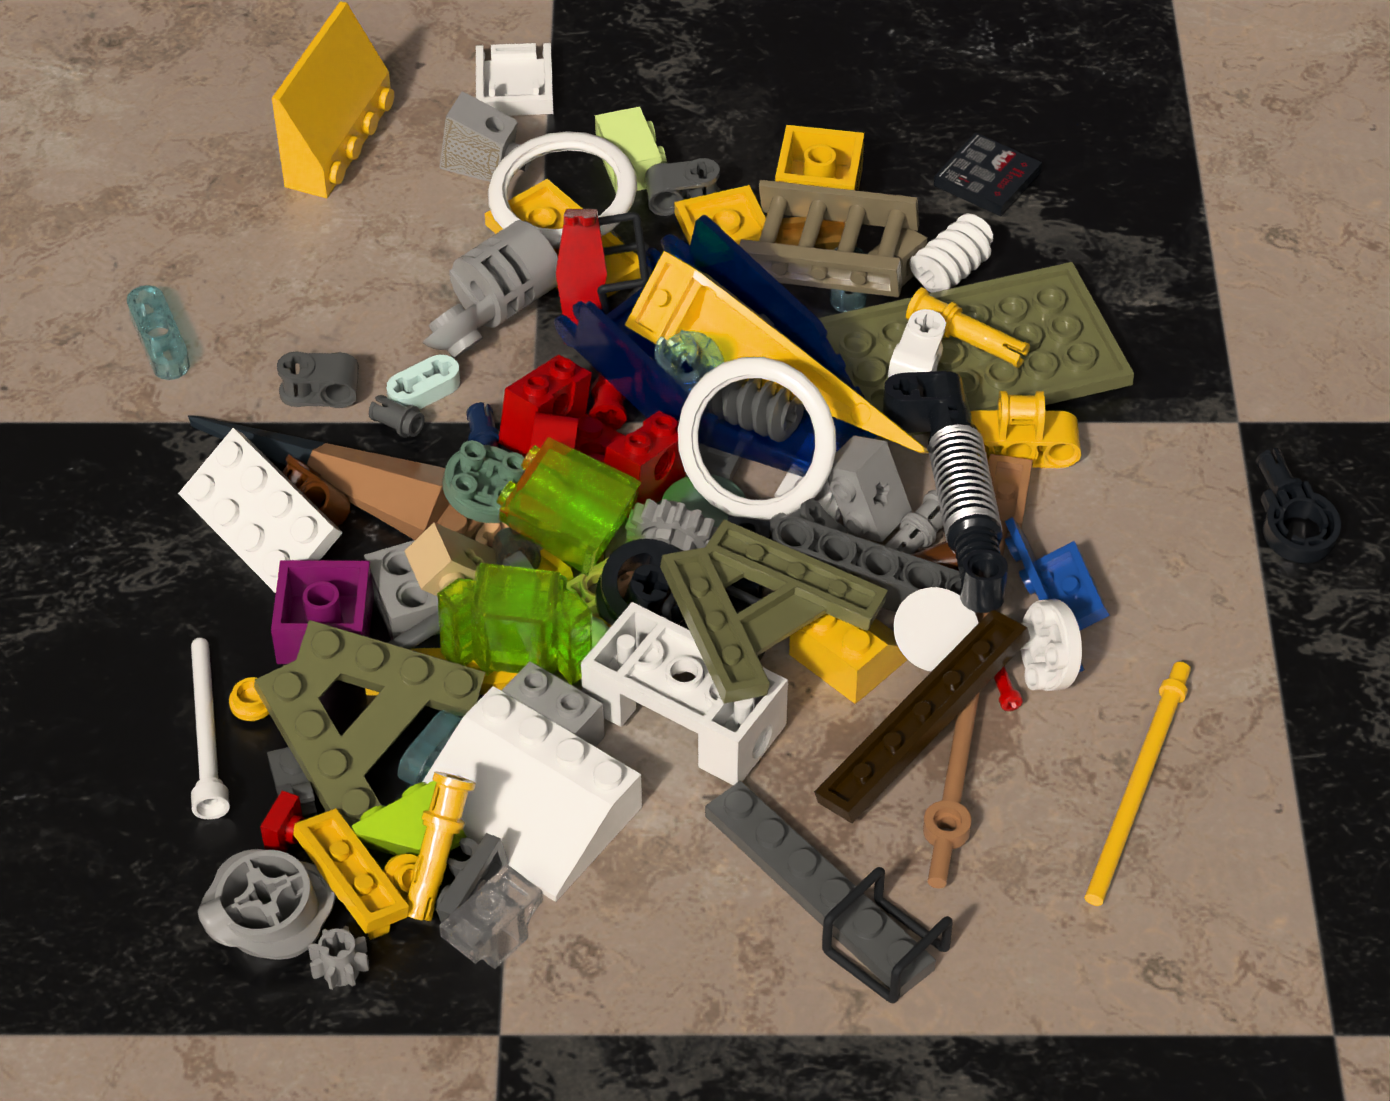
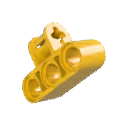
(1029, 432)

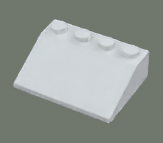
(538, 790)

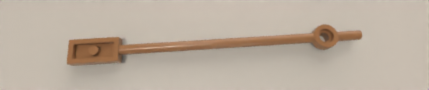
(1010, 484)

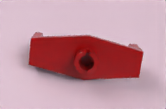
(580, 260)

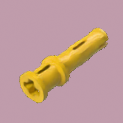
(970, 329)
(442, 823)

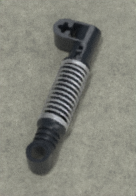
(960, 478)

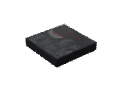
(988, 174)

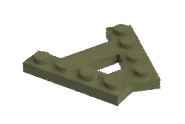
(801, 594)
(405, 685)

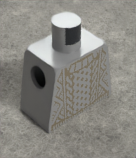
(477, 138)

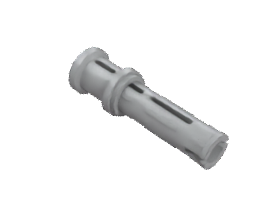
(919, 520)

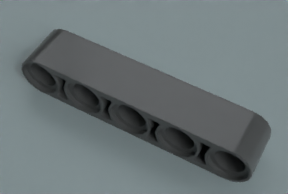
(870, 561)

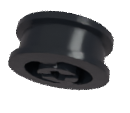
(644, 558)

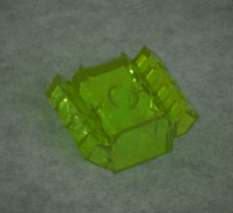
(514, 619)

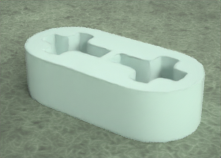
(425, 382)

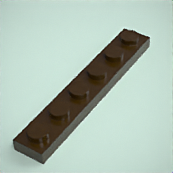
(922, 716)

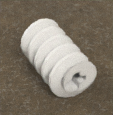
(953, 253)

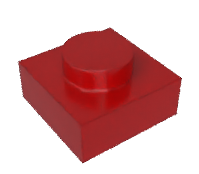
(279, 823)

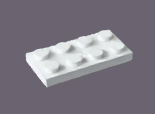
(257, 508)

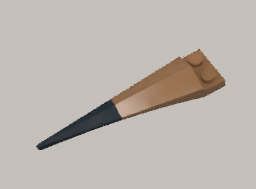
(390, 488)

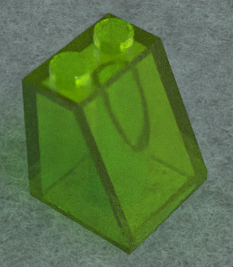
(568, 503)

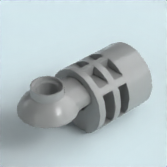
(494, 285)

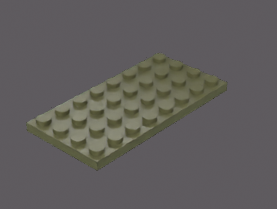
(1046, 307)

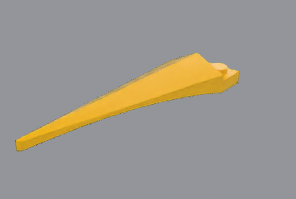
(691, 300)

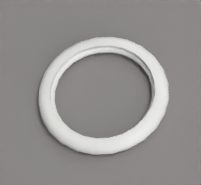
(558, 142)
(812, 400)

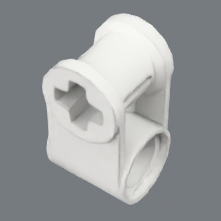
(920, 344)

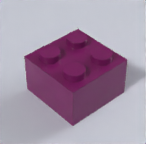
(323, 592)

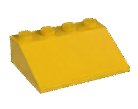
(330, 104)

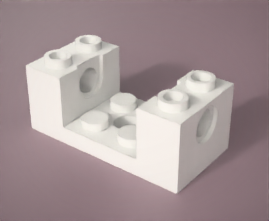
(638, 665)

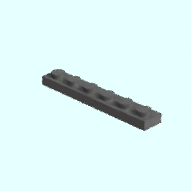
(816, 885)

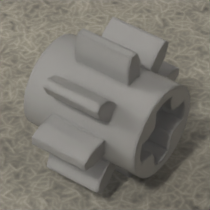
(338, 957)

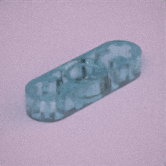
(157, 345)

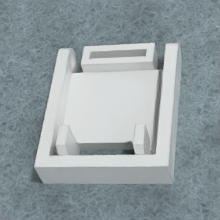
(515, 79)

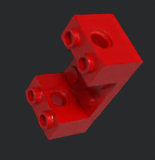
(563, 390)

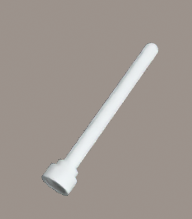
(209, 795)

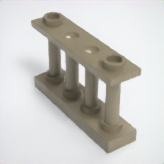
(832, 268)

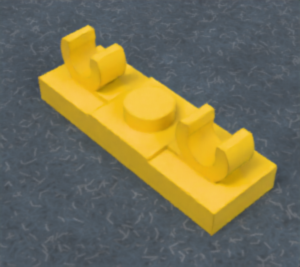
(351, 872)

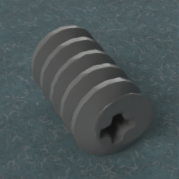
(758, 408)

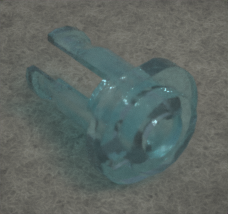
(692, 346)

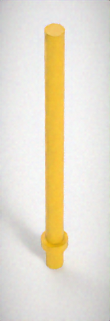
(1172, 692)

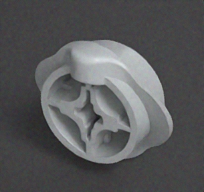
(266, 904)

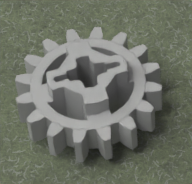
(671, 524)

